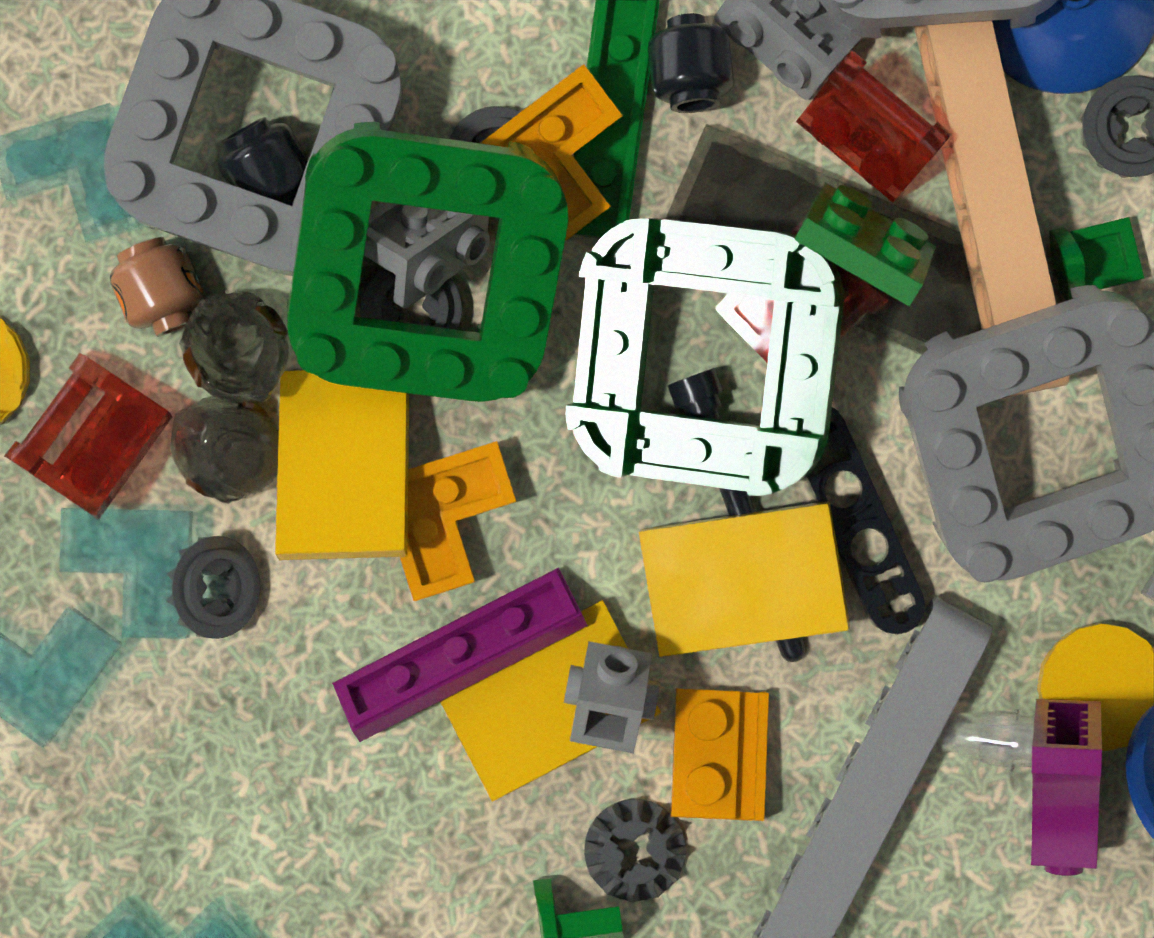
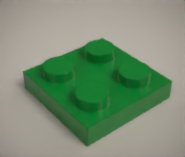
(867, 244)

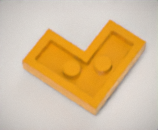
(556, 129)
(437, 499)

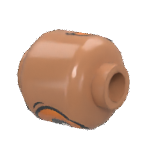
(156, 286)

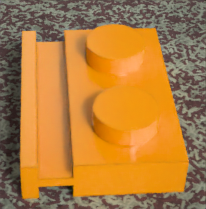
(719, 754)

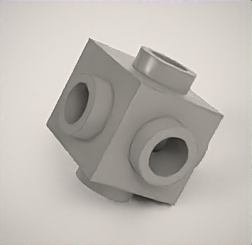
(614, 684)

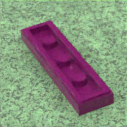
(459, 654)

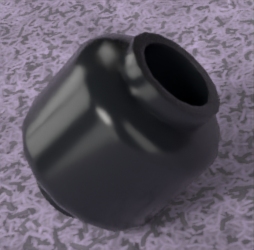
(690, 64)
(264, 160)

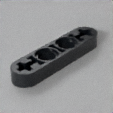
(865, 514)

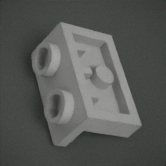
(790, 38)
(423, 246)

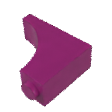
(1066, 785)

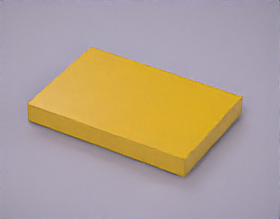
(341, 470)
(744, 579)
(518, 718)

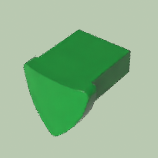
(1095, 256)
(583, 924)

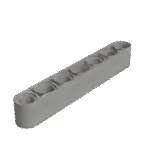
(878, 775)

